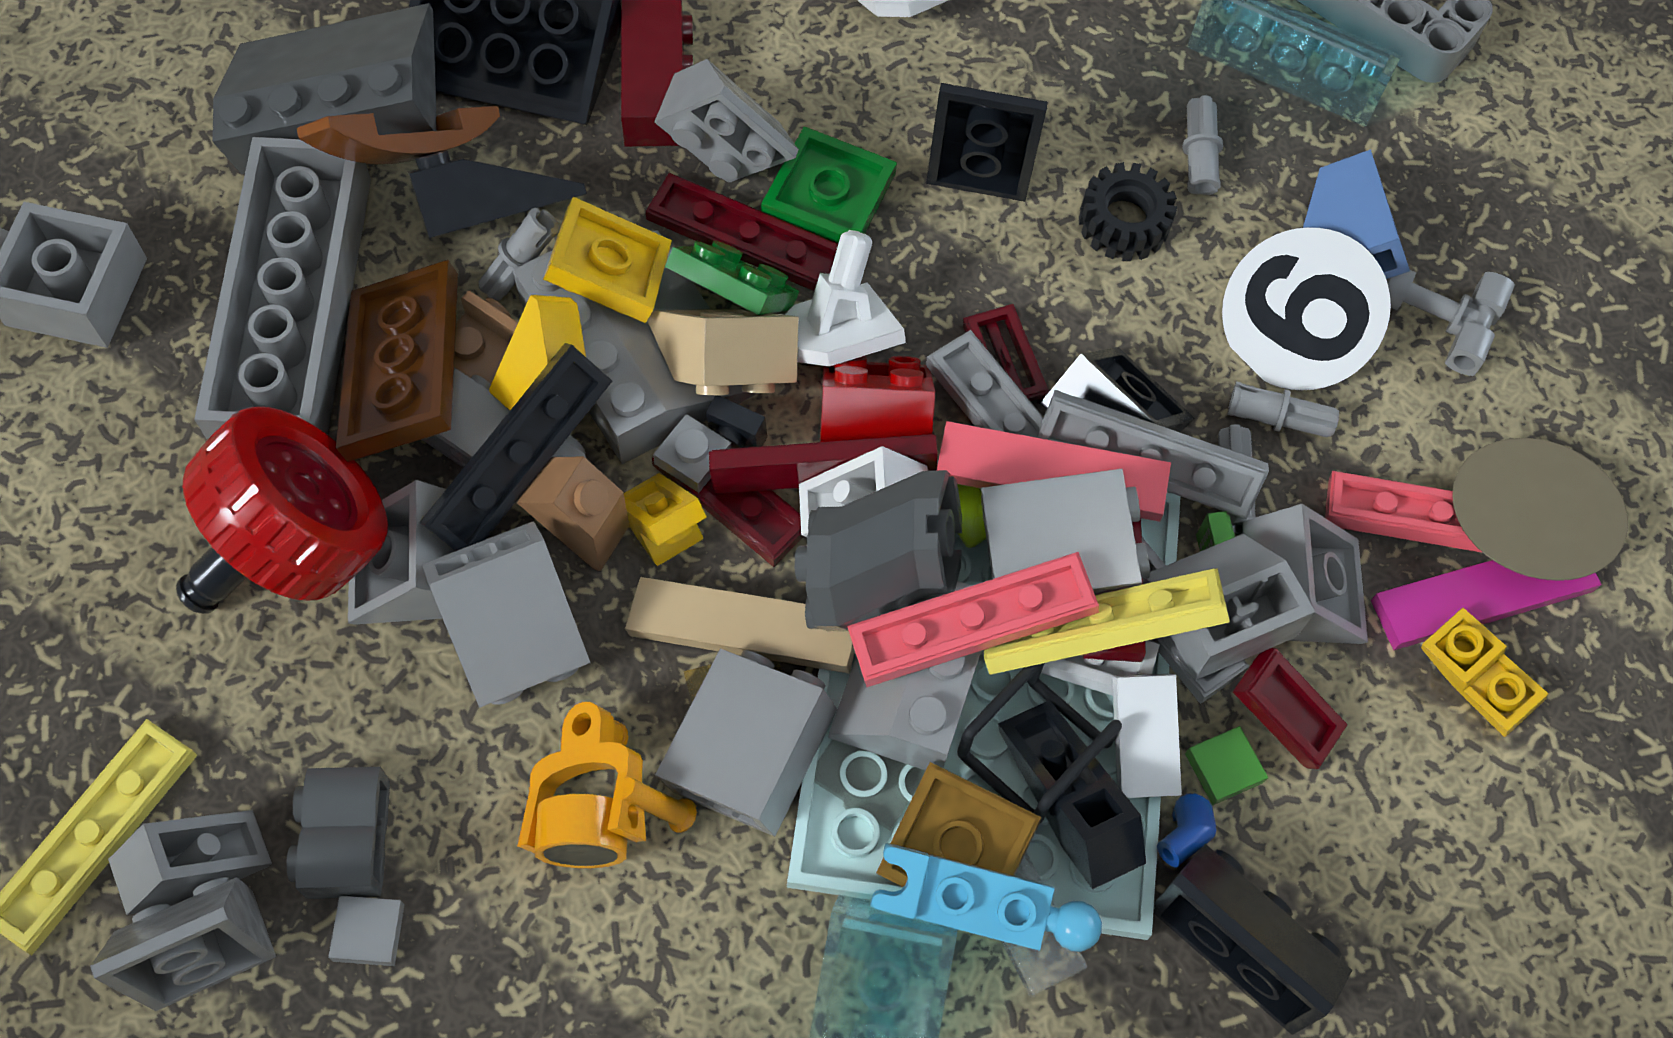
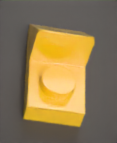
(663, 517)

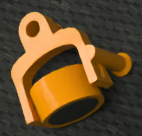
(591, 827)

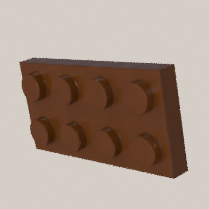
(398, 361)

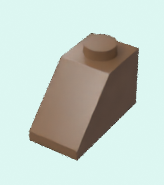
(578, 508)

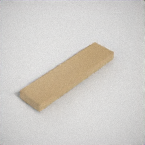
(735, 623)

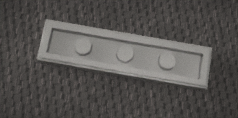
(1197, 467)

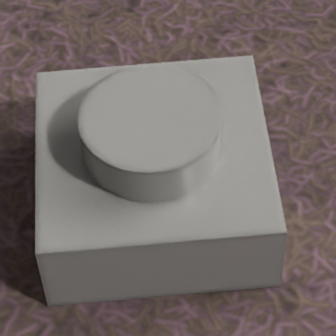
(687, 452)

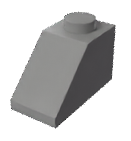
(174, 857)

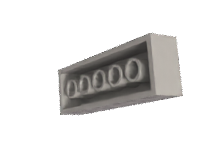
(285, 285)

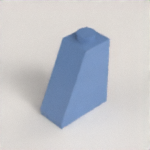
(1354, 202)

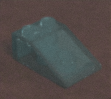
(881, 974)

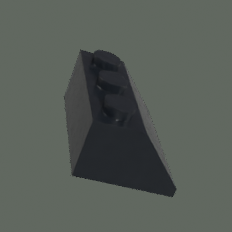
(1253, 940)

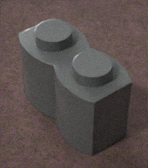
(340, 833)

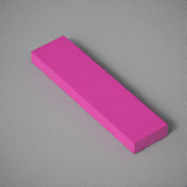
(1485, 590)

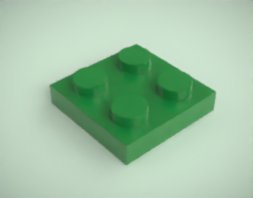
(829, 186)
(722, 272)

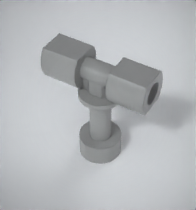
(1467, 319)

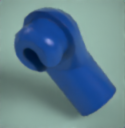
(1194, 829)

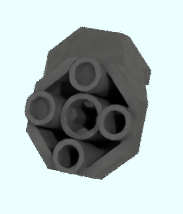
(881, 551)

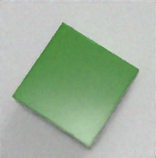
(1226, 765)

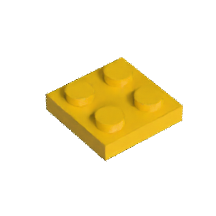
(608, 260)

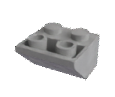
(722, 124)
(1261, 602)

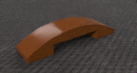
(357, 137)

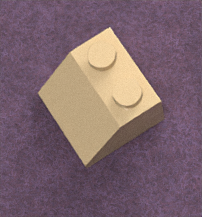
(727, 348)

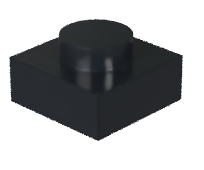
(736, 423)

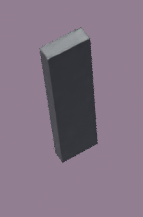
(517, 450)

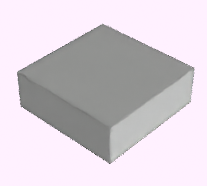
(366, 931)

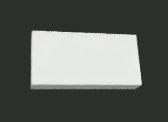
(1149, 735)

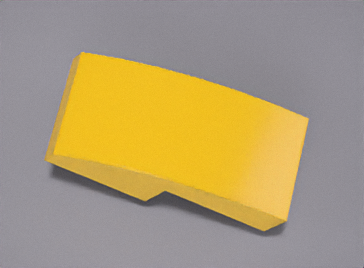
(1482, 672)

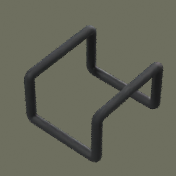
(1100, 740)

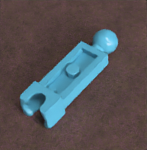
(985, 902)

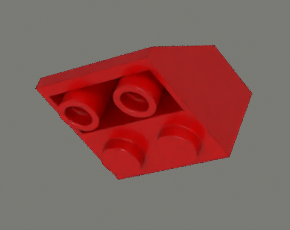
(876, 399)

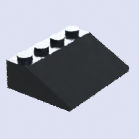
(526, 52)

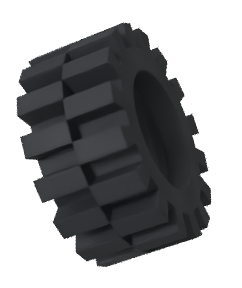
(1134, 188)

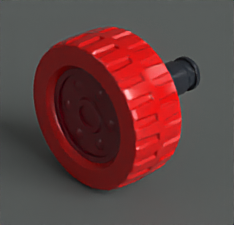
(277, 511)

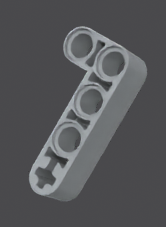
(1426, 38)

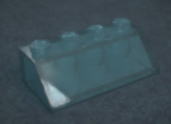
(1296, 54)

